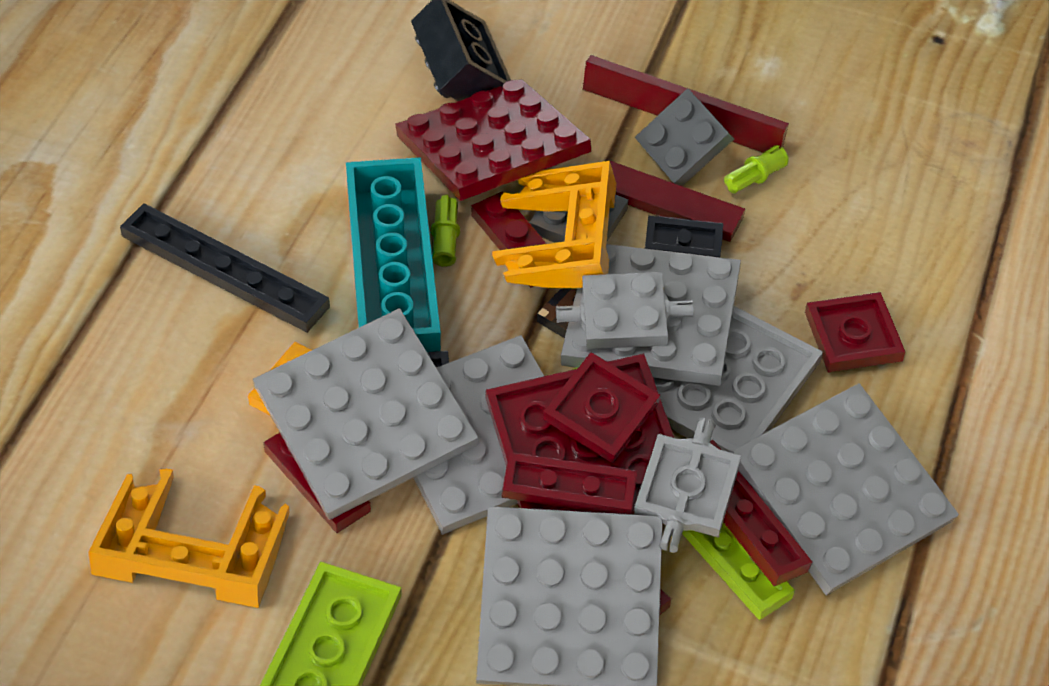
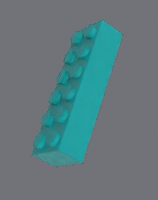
(393, 245)

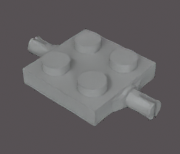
(624, 310)
(688, 485)

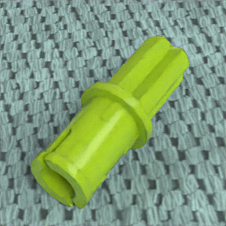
(757, 169)
(445, 231)

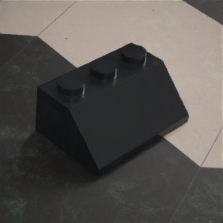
(458, 50)

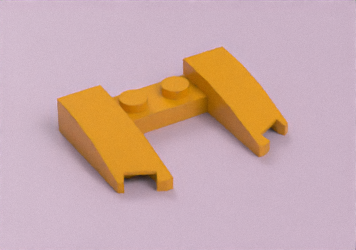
(587, 195)
(132, 545)

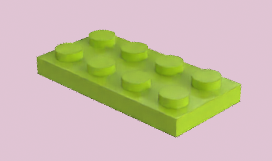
(334, 630)

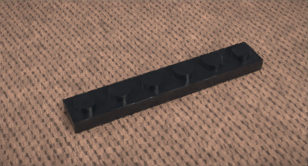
(225, 267)

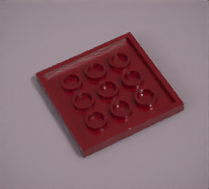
(492, 138)
(521, 429)

